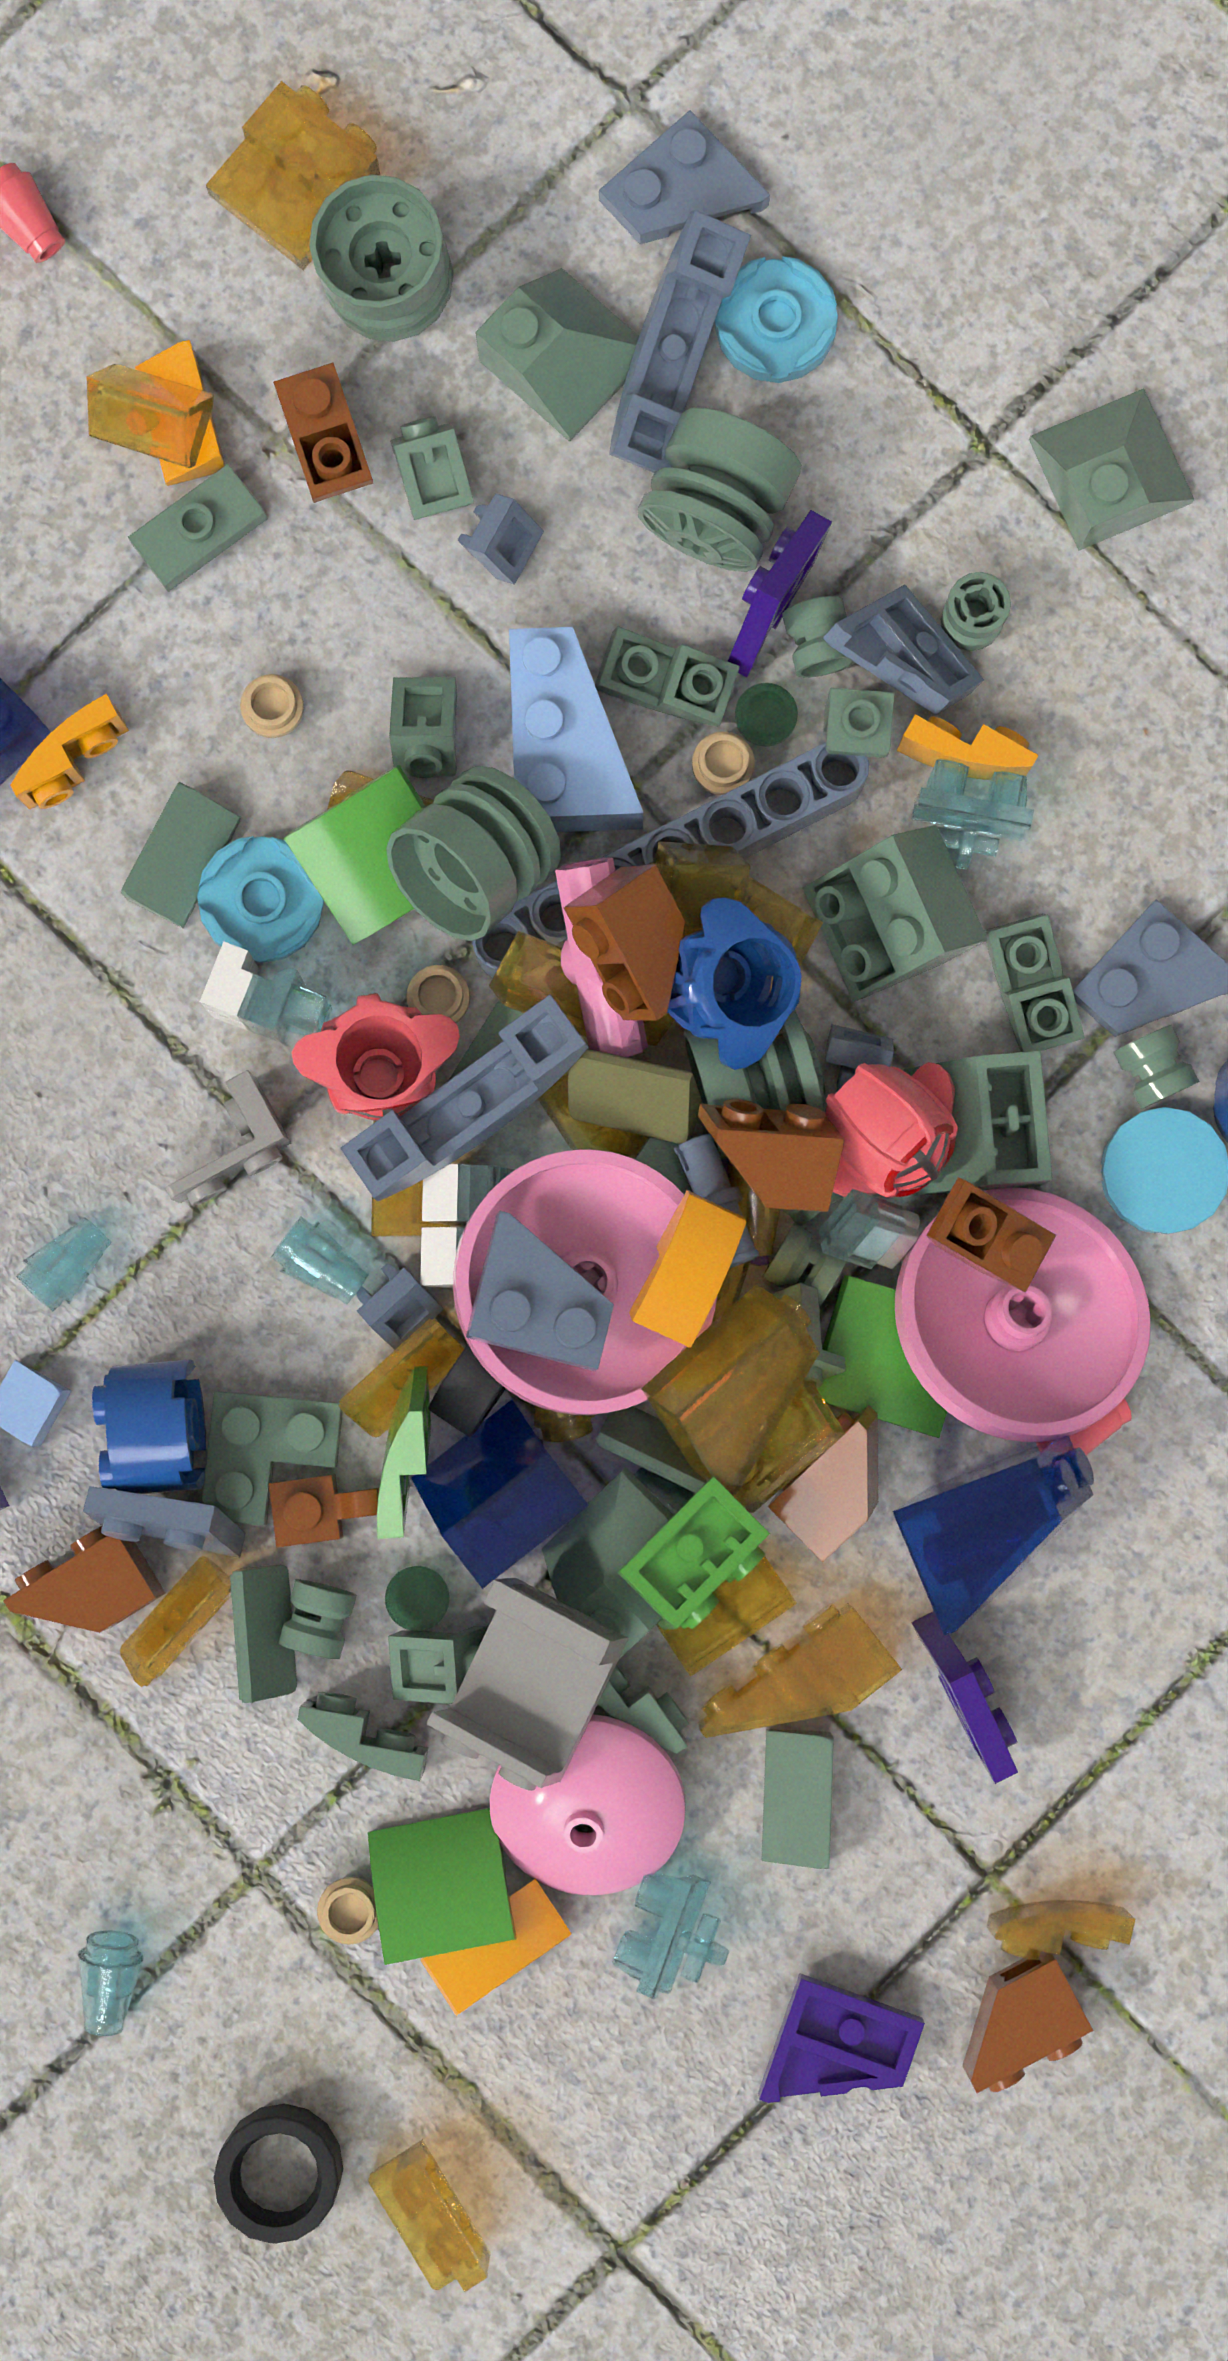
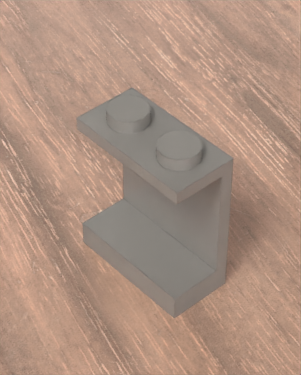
(530, 1685)

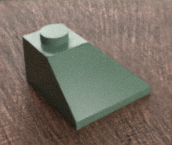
(557, 350)
(1111, 469)
(593, 1548)

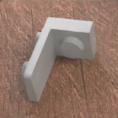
(249, 1113)

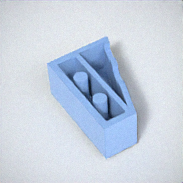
(564, 737)

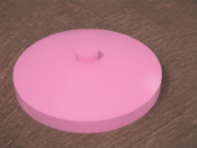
(605, 1223)
(1032, 1359)

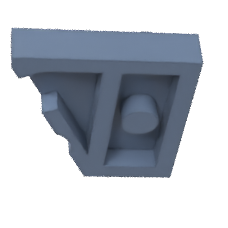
(678, 175)
(906, 650)
(1151, 974)
(537, 1301)
(177, 1522)

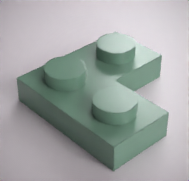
(253, 1434)

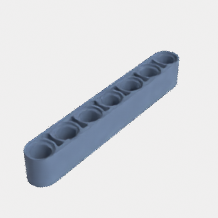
(743, 804)

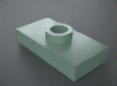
(198, 527)

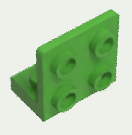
(693, 1554)

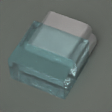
(869, 1231)

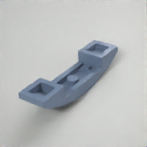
(675, 338)
(469, 1106)

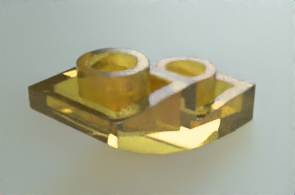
(1042, 1926)

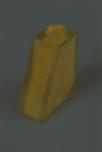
(735, 1385)

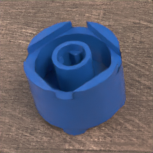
(151, 1427)

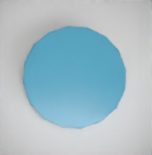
(777, 320)
(259, 899)
(1164, 1171)

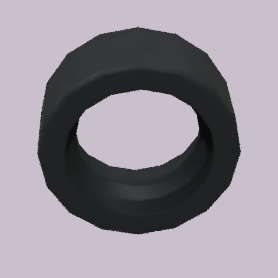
(466, 1394)
(264, 2223)

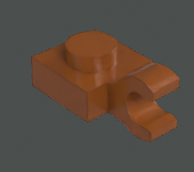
(313, 1509)

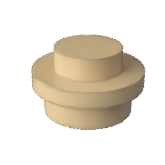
(272, 706)
(722, 762)
(439, 991)
(348, 1910)

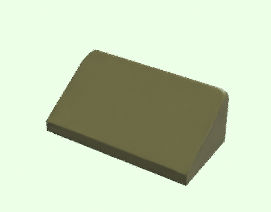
(633, 1096)

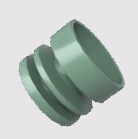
(376, 224)
(719, 489)
(474, 852)
(781, 1077)

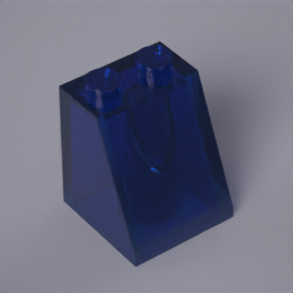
(499, 1494)
(990, 1523)

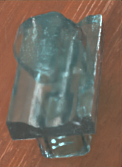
(1000, 815)
(659, 1960)

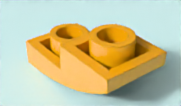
(989, 753)
(51, 769)
(690, 1269)
(475, 1972)

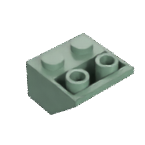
(894, 912)
(999, 1123)

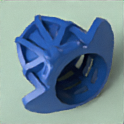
(727, 979)

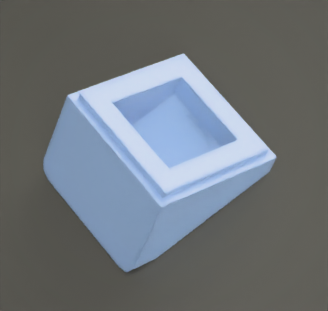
(30, 1403)

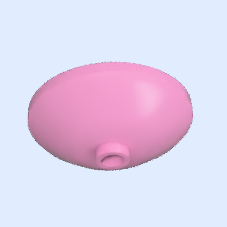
(618, 1787)

